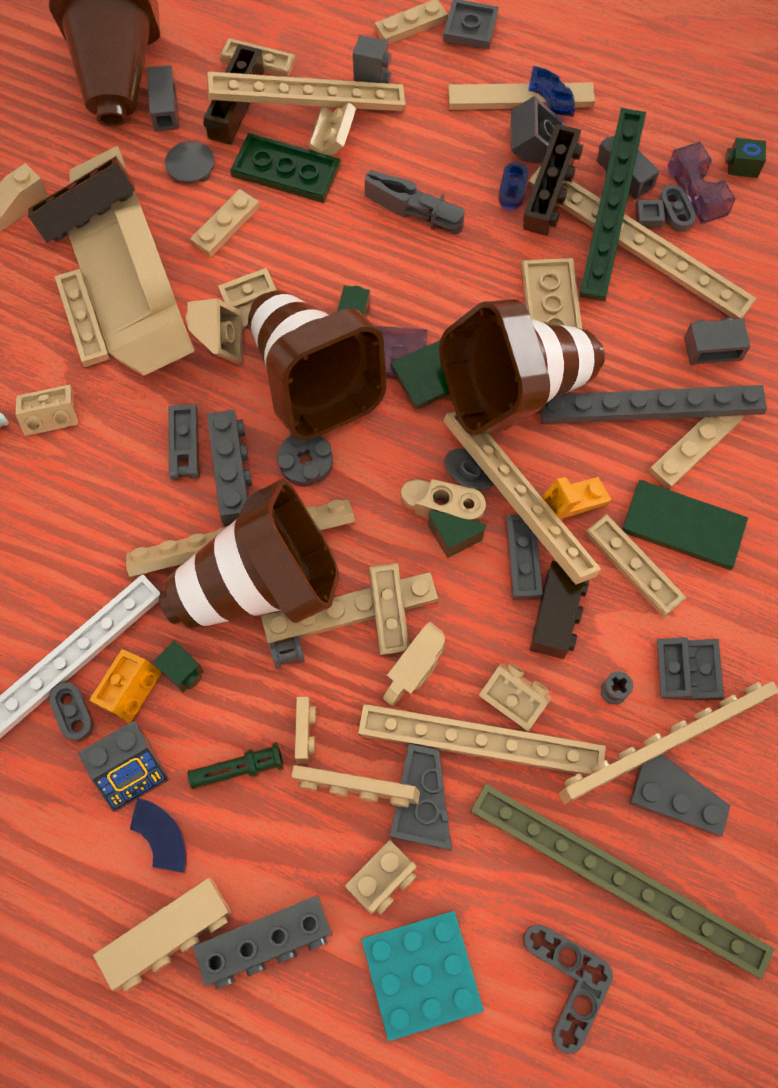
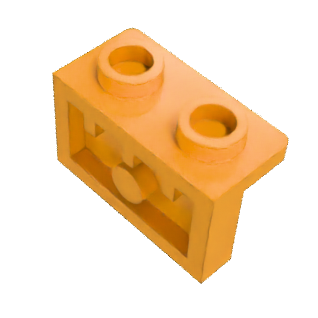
(125, 685)

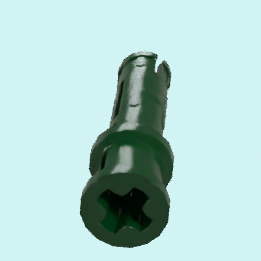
(199, 777)

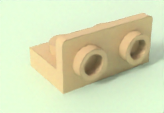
(331, 129)
(46, 410)
(516, 695)
(381, 877)

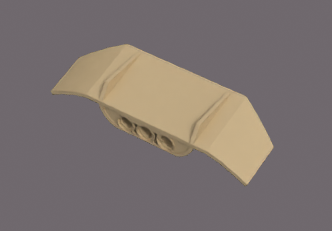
(128, 283)

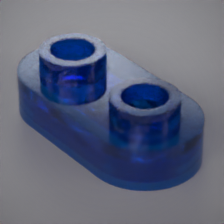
(513, 185)

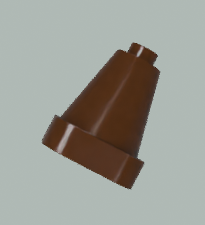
(108, 50)

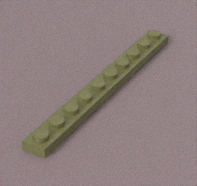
(624, 882)

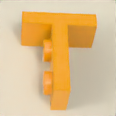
(575, 498)

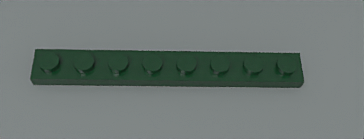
(612, 205)

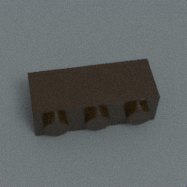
(558, 613)

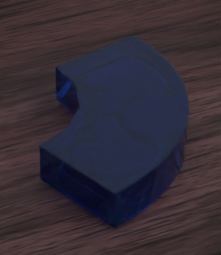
(553, 91)
(162, 834)

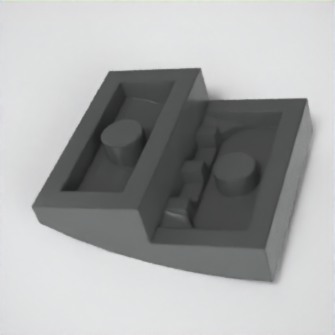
(690, 669)

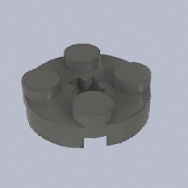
(309, 472)

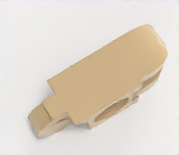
(420, 497)
(416, 663)

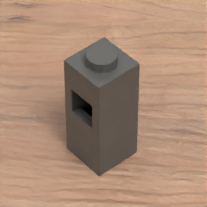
(162, 98)
(644, 173)

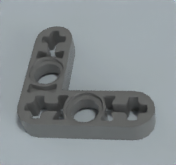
(582, 985)

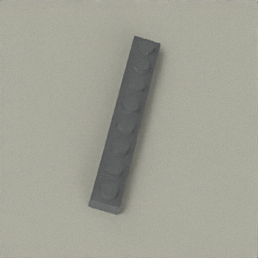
(655, 404)

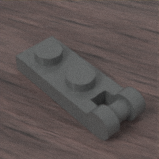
(183, 441)

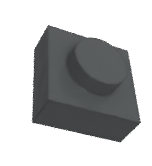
(650, 213)

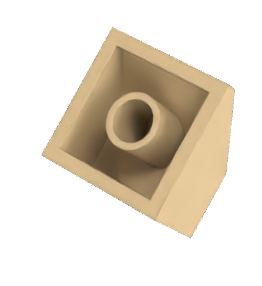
(217, 327)

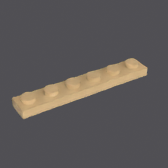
(347, 610)

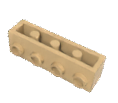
(162, 935)

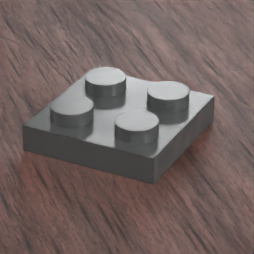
(470, 23)

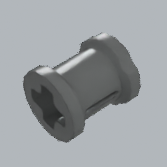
(277, 649)
(615, 679)

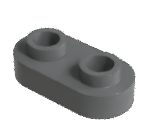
(680, 212)
(72, 713)

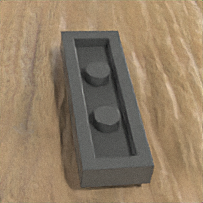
(523, 560)

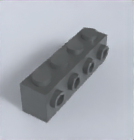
(228, 463)
(262, 941)

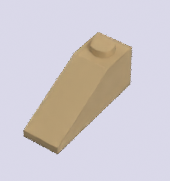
(18, 193)

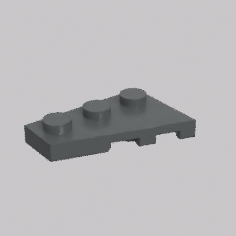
(678, 796)
(428, 820)

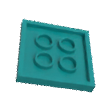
(422, 975)

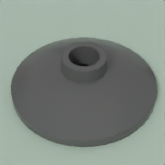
(465, 470)

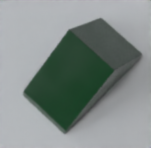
(454, 533)

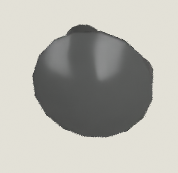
(189, 162)

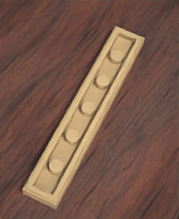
(509, 95)

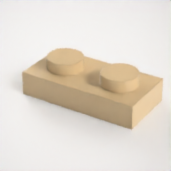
(304, 742)

